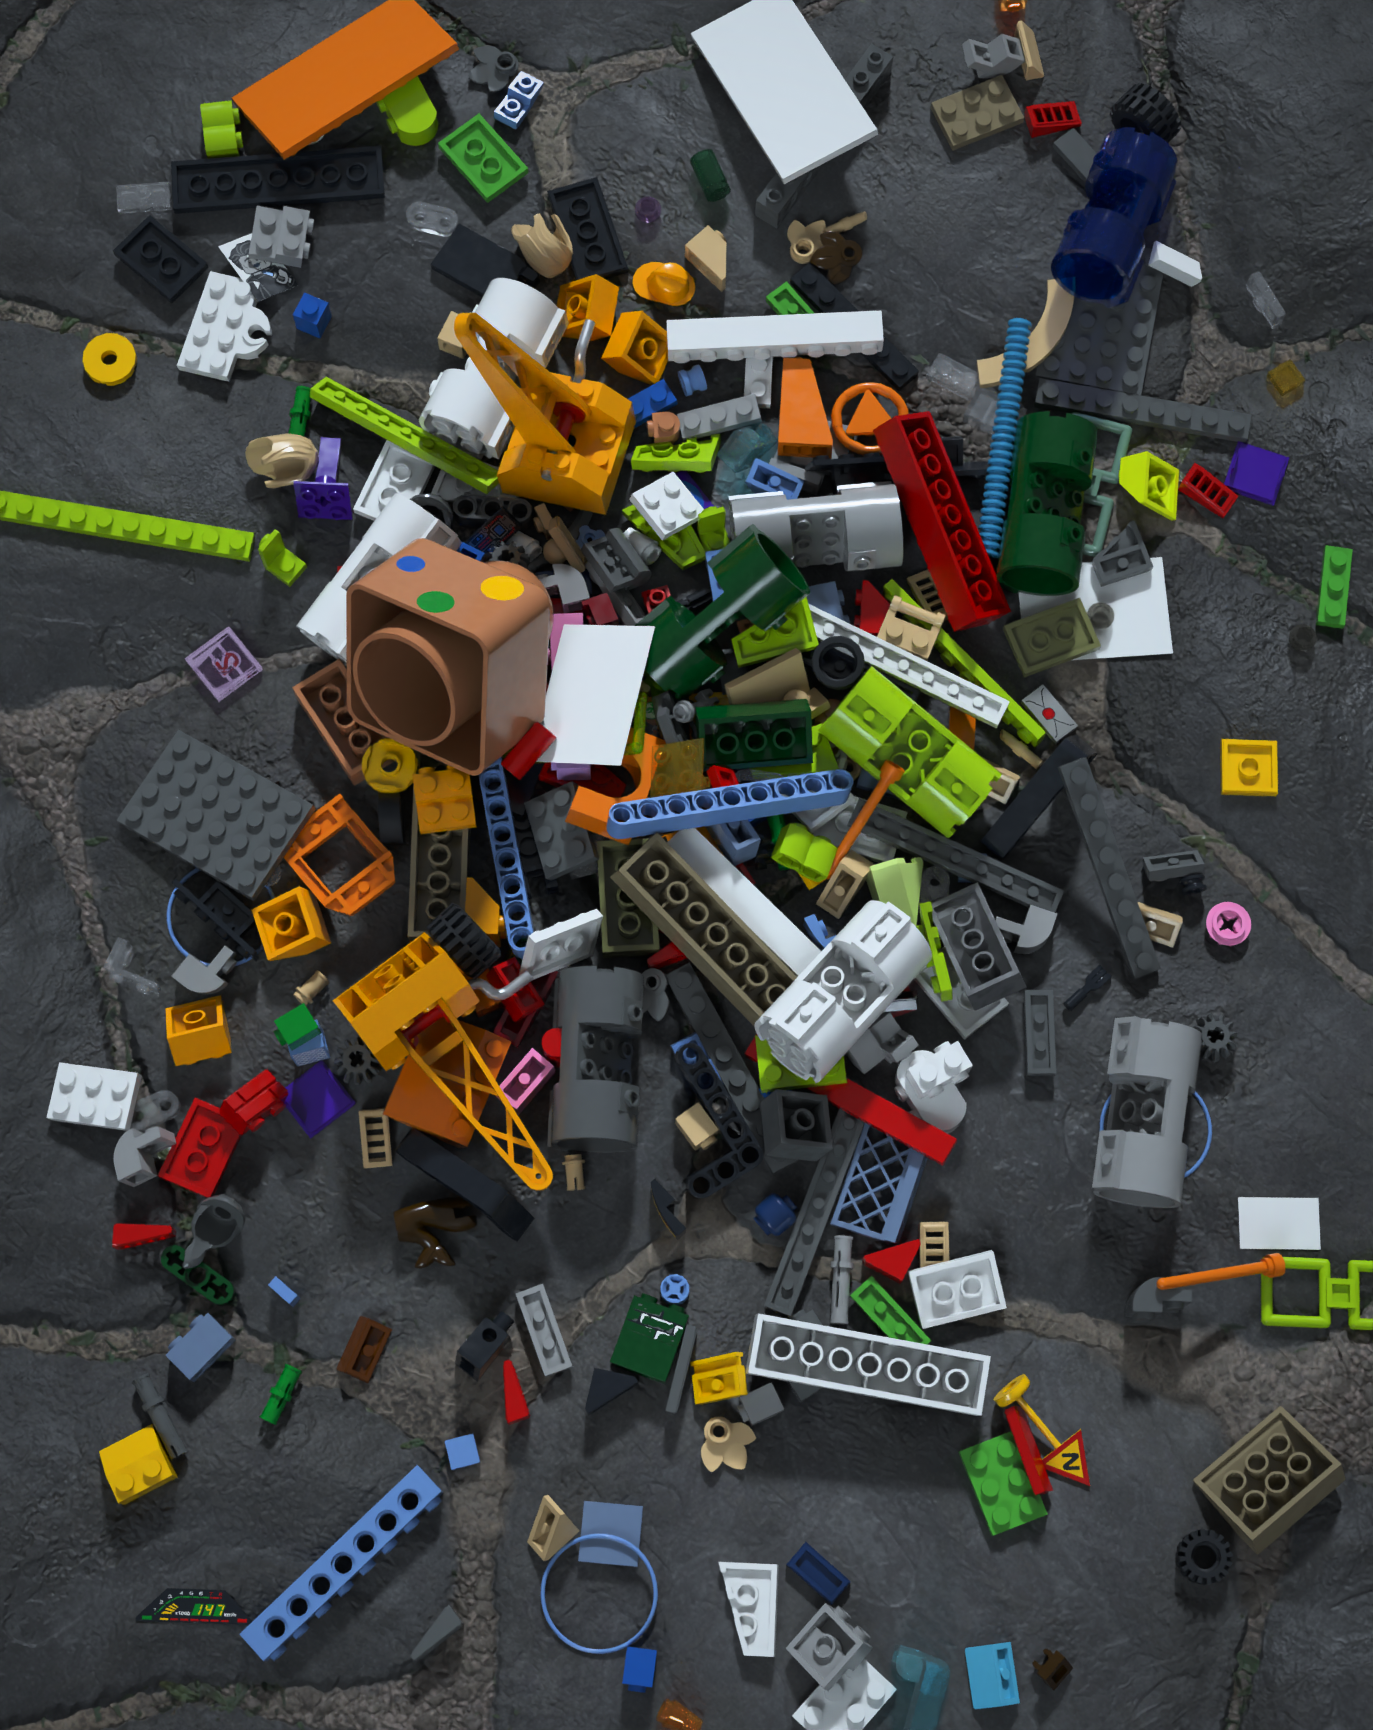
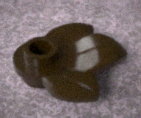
(832, 256)

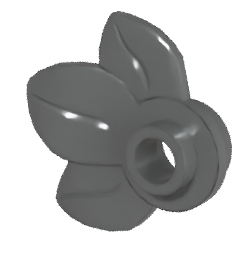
(490, 68)

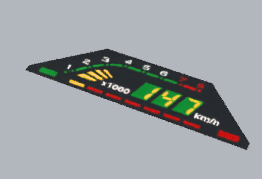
(194, 1607)

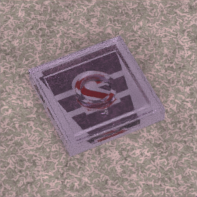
(223, 664)

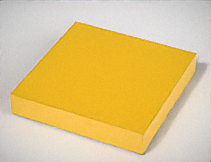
(1248, 767)

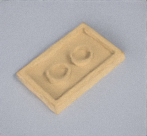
(769, 680)

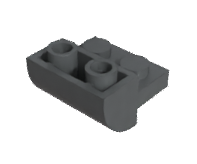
(616, 561)
(1150, 1301)

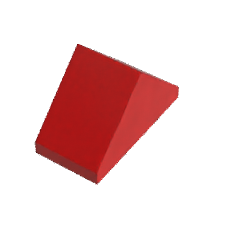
(893, 1261)

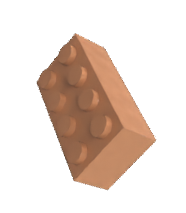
(325, 703)

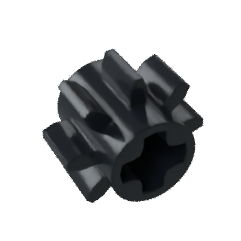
(763, 854)

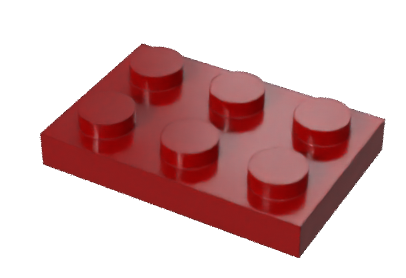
(201, 1150)

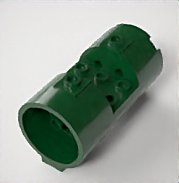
(1043, 528)
(755, 582)

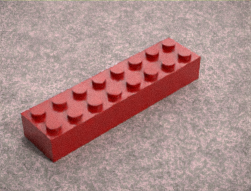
(941, 520)

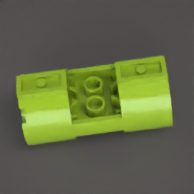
(942, 773)

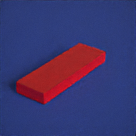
(1028, 1450)

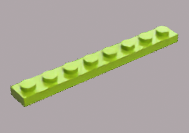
(405, 434)
(969, 670)

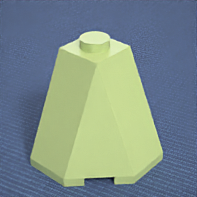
(898, 884)

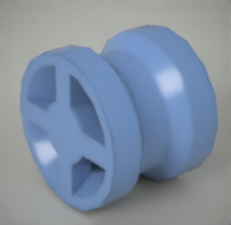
(692, 380)
(674, 1285)

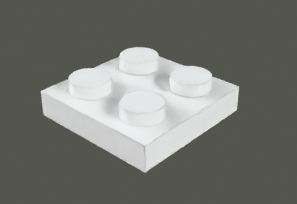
(667, 505)

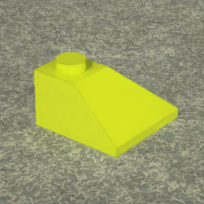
(1151, 482)

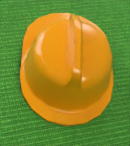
(664, 283)

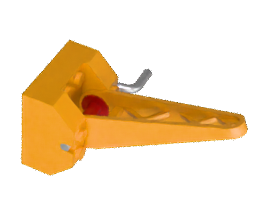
(545, 413)
(408, 997)

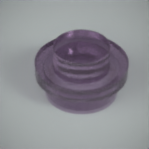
(648, 209)

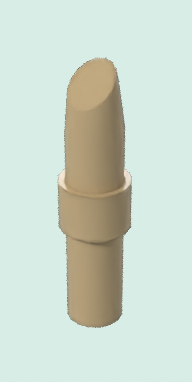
(846, 223)
(1020, 749)

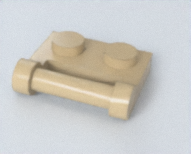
(907, 635)

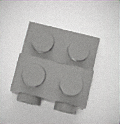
(281, 235)
(829, 1646)

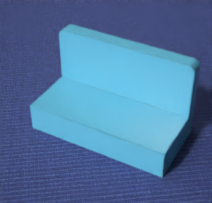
(992, 1675)

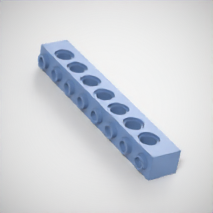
(258, 1632)

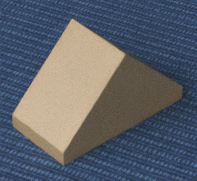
(550, 1529)

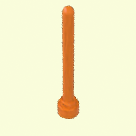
(889, 775)
(1271, 1266)

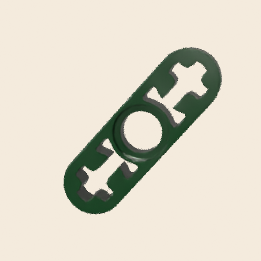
(220, 1281)

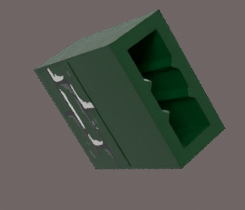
(649, 1338)

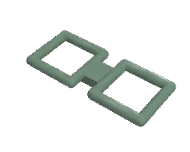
(1112, 477)

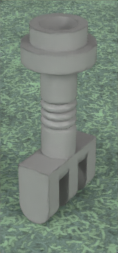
(684, 710)

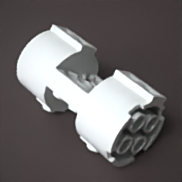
(461, 402)
(390, 532)
(844, 990)

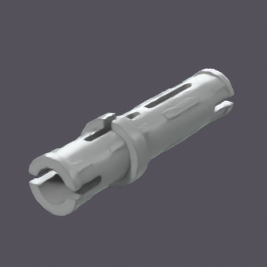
(841, 1279)

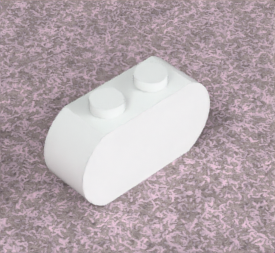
(941, 1111)

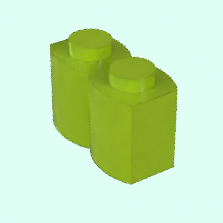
(219, 129)
(804, 852)

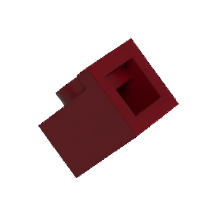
(599, 611)

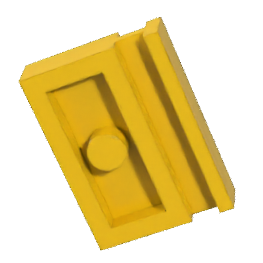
(719, 1378)

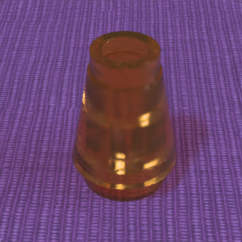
(677, 1717)

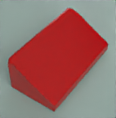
(523, 1001)

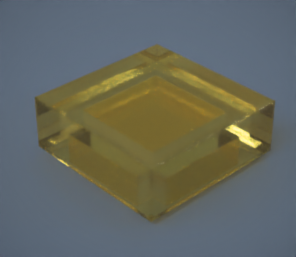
(1286, 377)

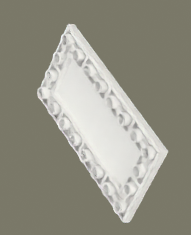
(784, 85)

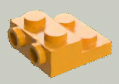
(443, 800)

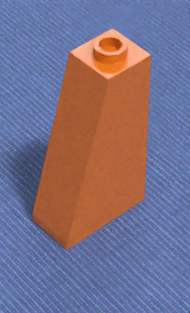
(802, 415)

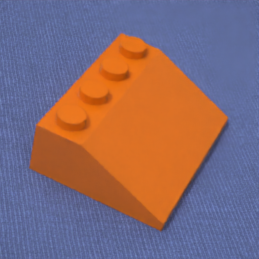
(423, 1105)

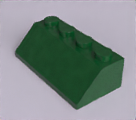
(756, 734)

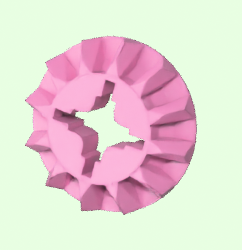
(1228, 911)

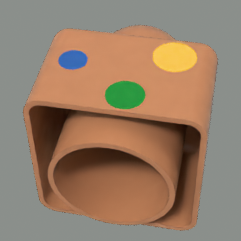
(448, 653)

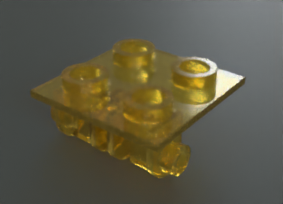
(678, 768)

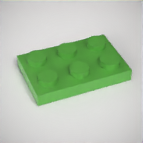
(483, 158)
(1001, 1484)

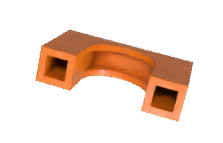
(591, 808)

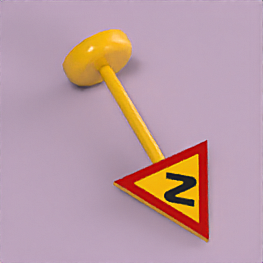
(1067, 1458)

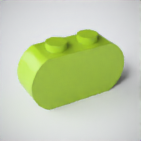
(410, 113)

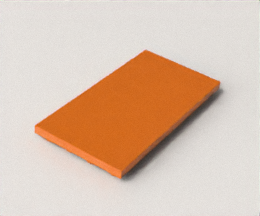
(344, 75)

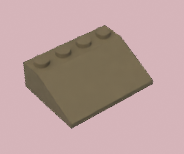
(1270, 1479)

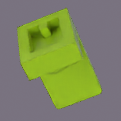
(712, 528)
(280, 560)

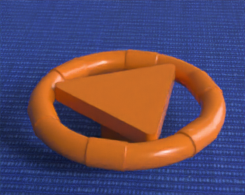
(867, 415)

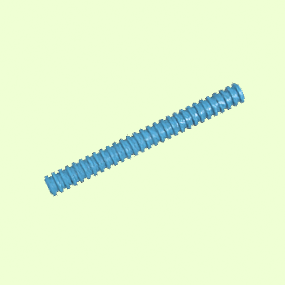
(1004, 431)

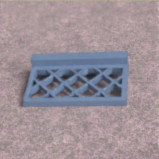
(903, 1196)

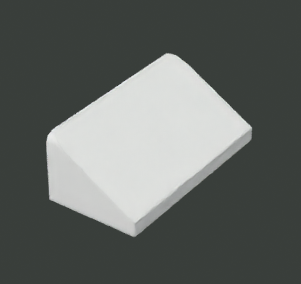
(1175, 264)

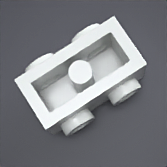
(933, 1073)

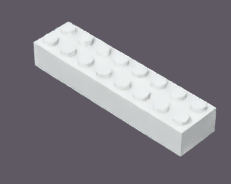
(868, 1364)

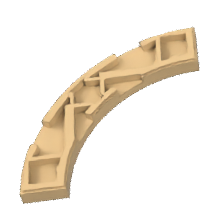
(1042, 339)

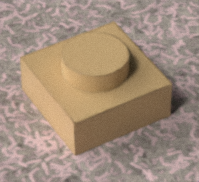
(542, 520)

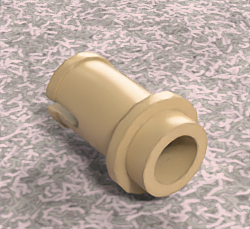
(311, 988)
(574, 1169)

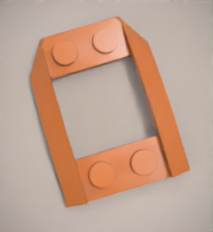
(365, 885)

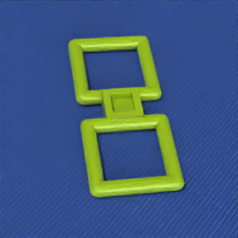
(1333, 1294)

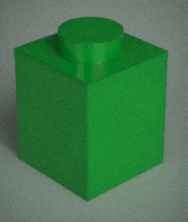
(296, 1027)

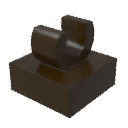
(1054, 1670)

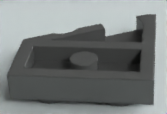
(1122, 557)

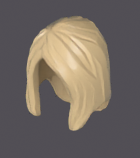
(544, 251)
(282, 458)

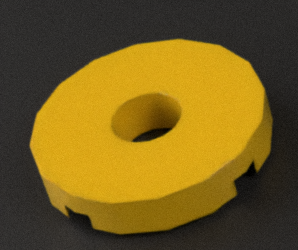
(107, 345)
(389, 781)

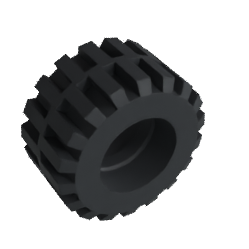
(1146, 112)
(463, 941)

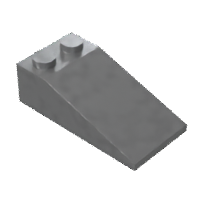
(976, 947)

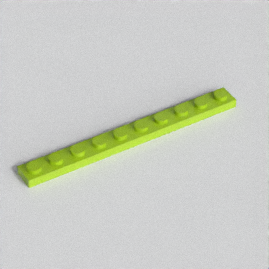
(126, 526)

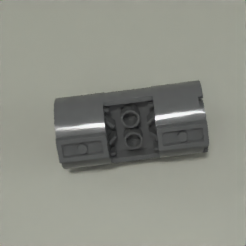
(594, 1101)

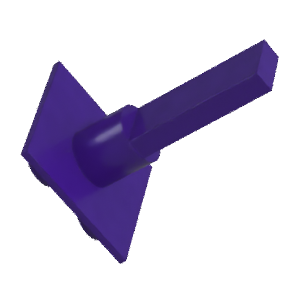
(325, 496)

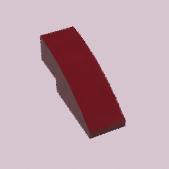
(517, 1030)

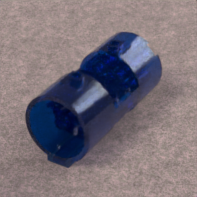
(1105, 240)

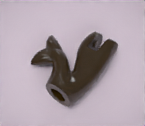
(436, 1213)

